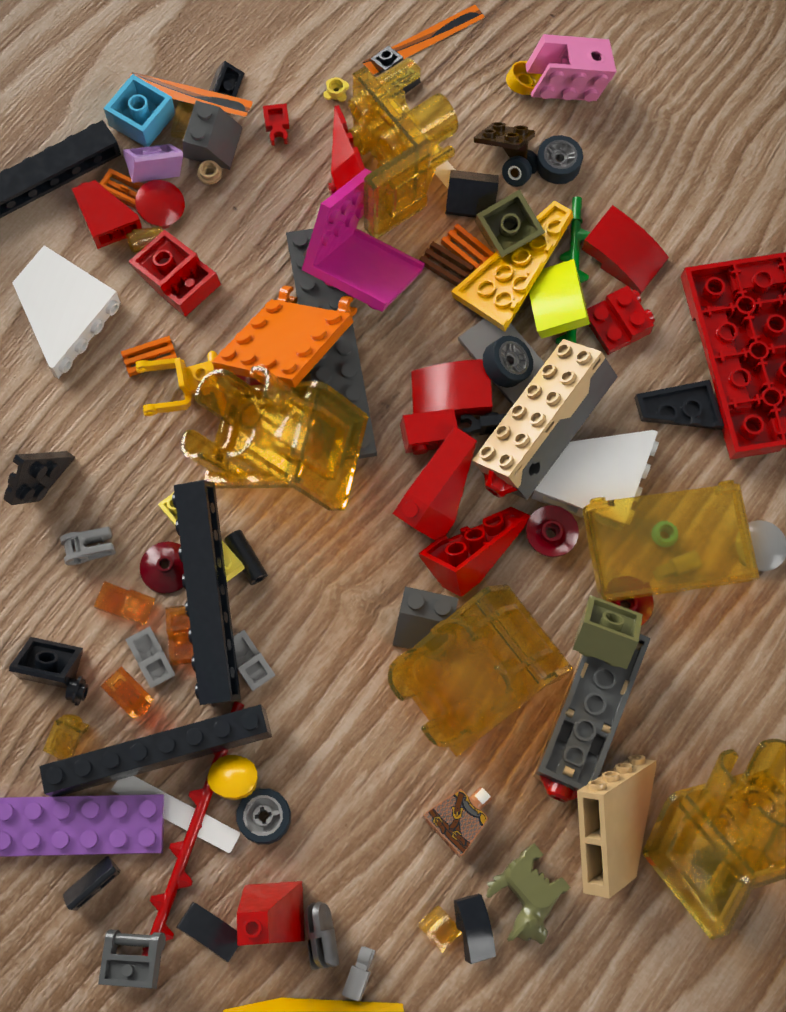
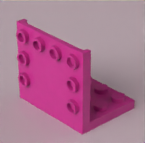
(353, 259)

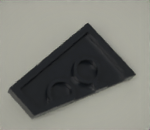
(681, 405)

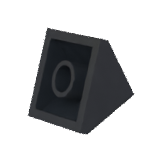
(470, 193)
(47, 662)

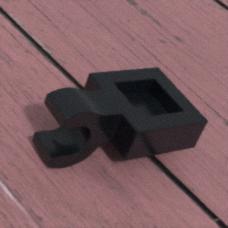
(484, 425)

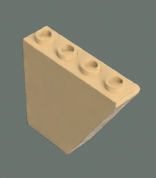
(614, 824)

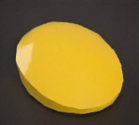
(520, 80)
(233, 777)

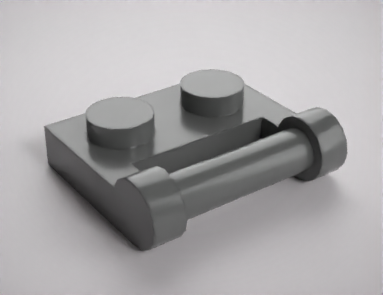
(131, 969)

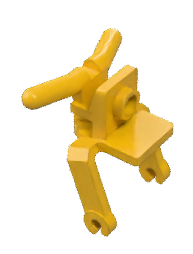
(188, 381)

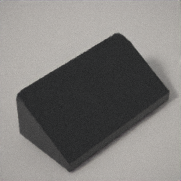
(227, 79)
(90, 883)

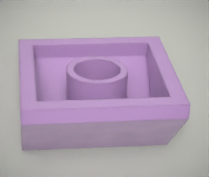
(153, 162)

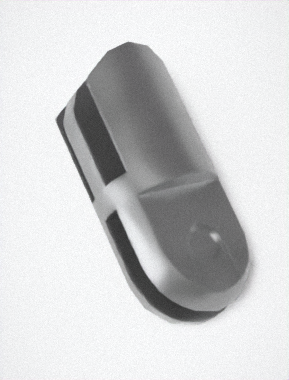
(320, 936)

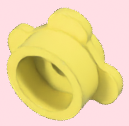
(336, 84)

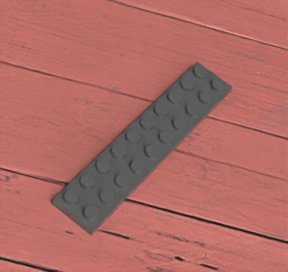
(341, 363)

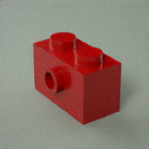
(426, 430)

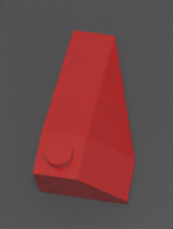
(345, 157)
(436, 493)
(469, 556)

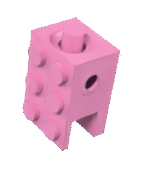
(571, 67)

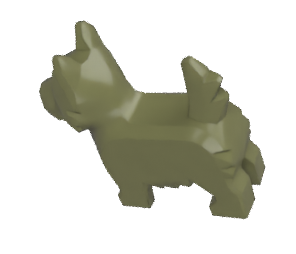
(533, 891)

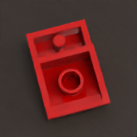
(625, 250)
(175, 272)
(452, 385)

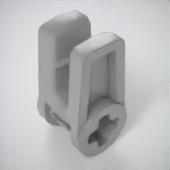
(81, 540)

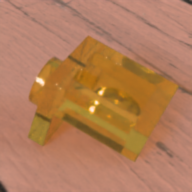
(65, 736)

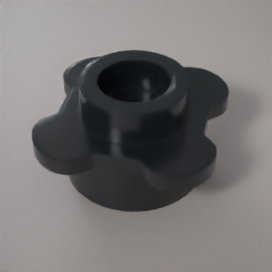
(76, 690)

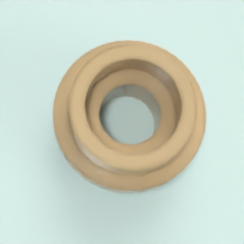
(207, 167)

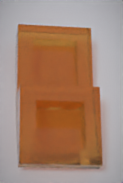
(124, 603)
(177, 630)

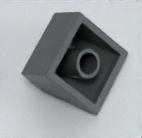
(211, 135)
(419, 614)

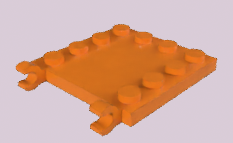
(286, 338)

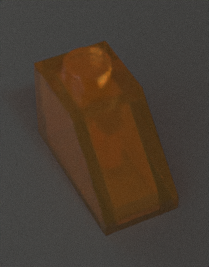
(127, 693)

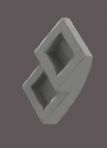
(150, 657)
(251, 662)

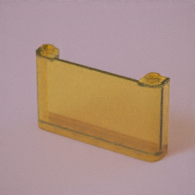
(670, 542)

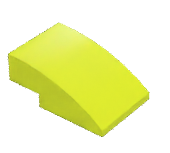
(558, 300)

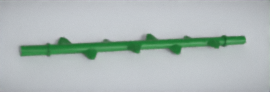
(577, 236)

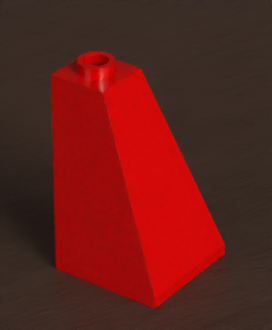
(271, 914)

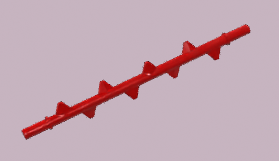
(182, 851)

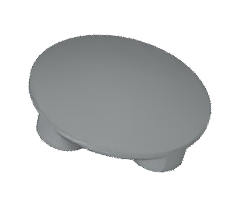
(768, 544)

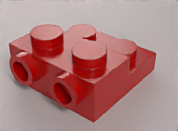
(620, 319)

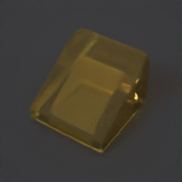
(439, 928)

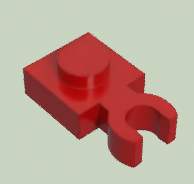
(276, 121)

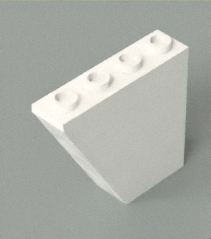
(63, 306)
(596, 469)

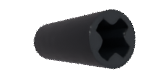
(242, 549)

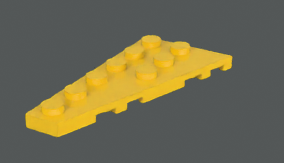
(503, 283)

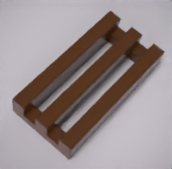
(449, 265)

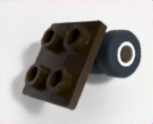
(514, 140)

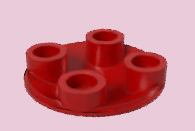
(159, 203)

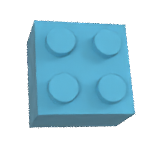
(139, 111)

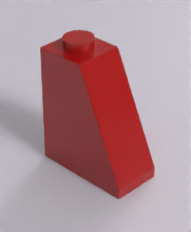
(104, 214)

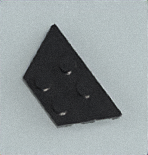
(35, 475)

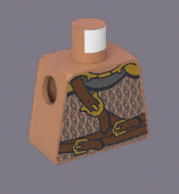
(459, 818)

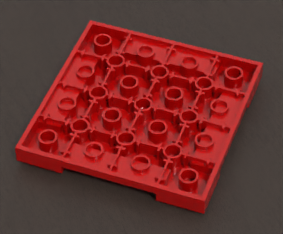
(744, 340)

